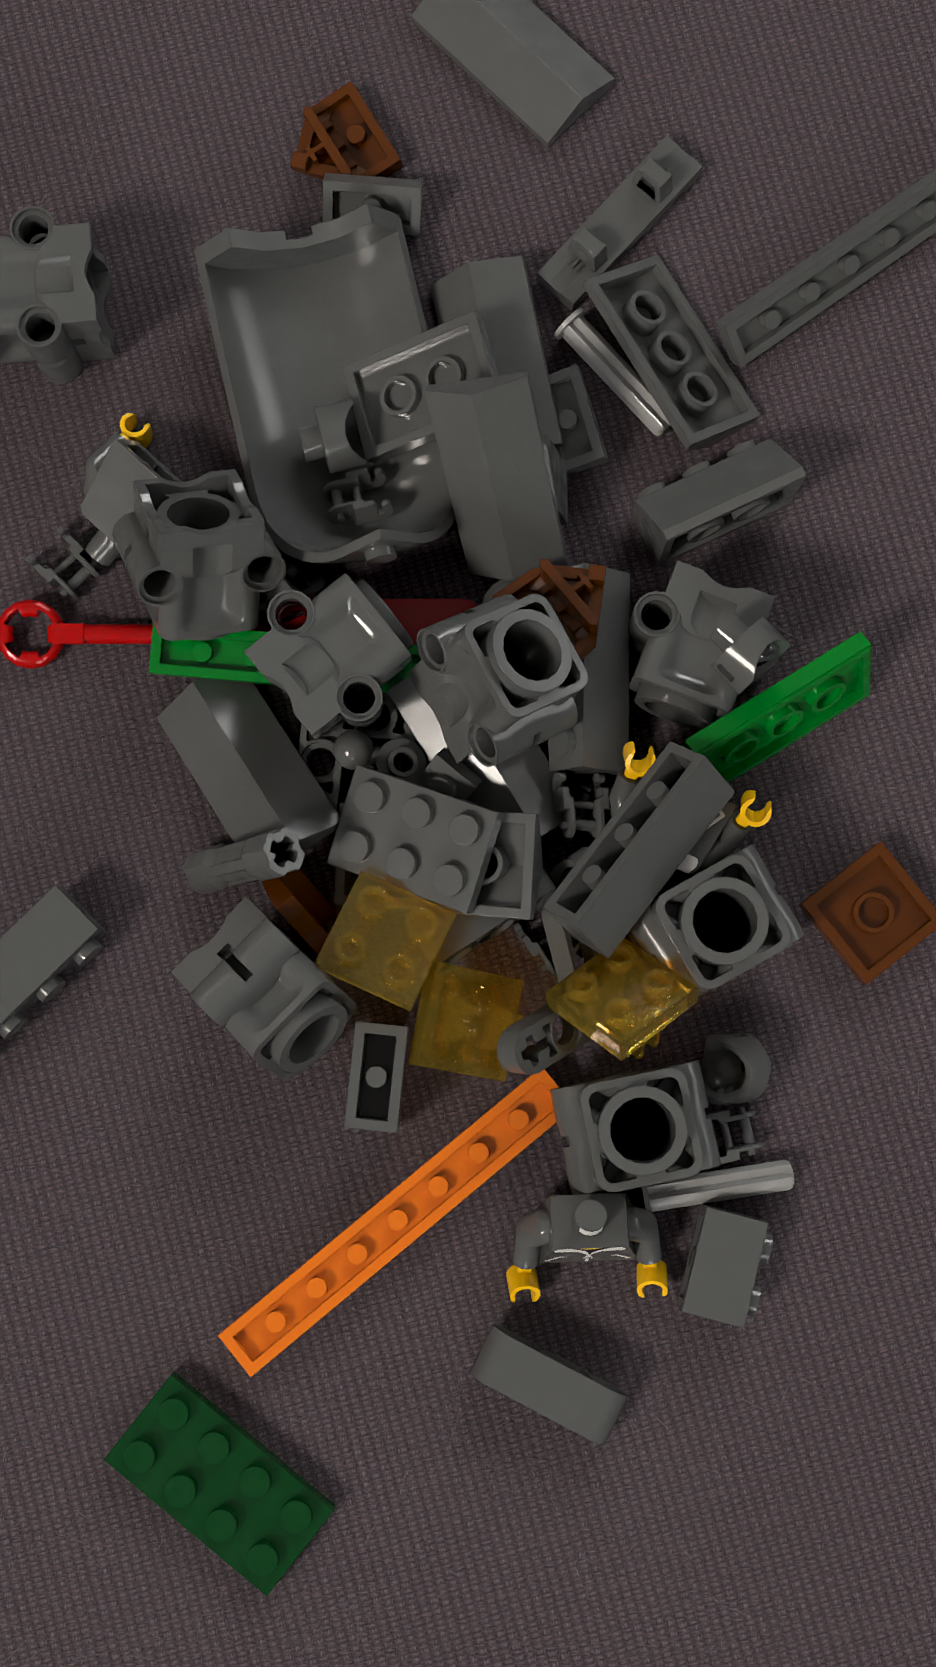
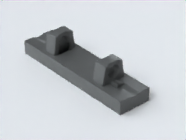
(619, 222)

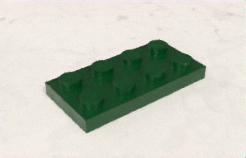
(220, 1483)

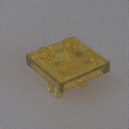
(385, 940)
(622, 999)
(463, 1019)

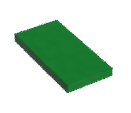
(787, 710)

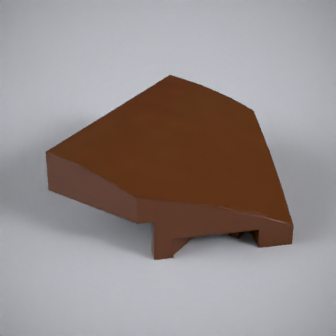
(343, 139)
(573, 594)
(301, 906)

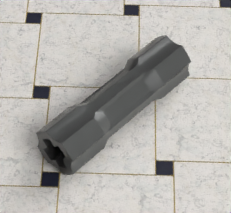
(248, 860)

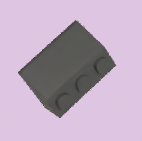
(716, 499)

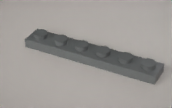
(830, 273)

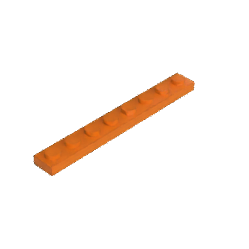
(392, 1224)

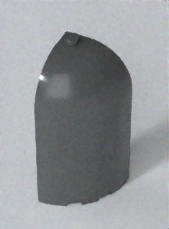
(282, 332)

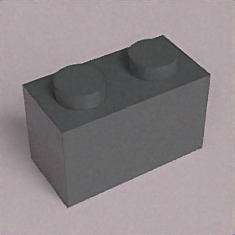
(377, 1077)
(724, 1266)

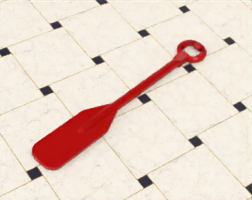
(411, 613)

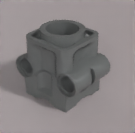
(53, 296)
(198, 555)
(342, 647)
(675, 662)
(499, 677)
(749, 891)
(266, 992)
(683, 1148)

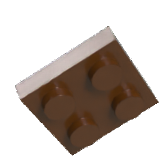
(871, 913)

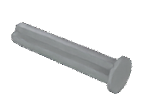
(612, 370)
(718, 1186)

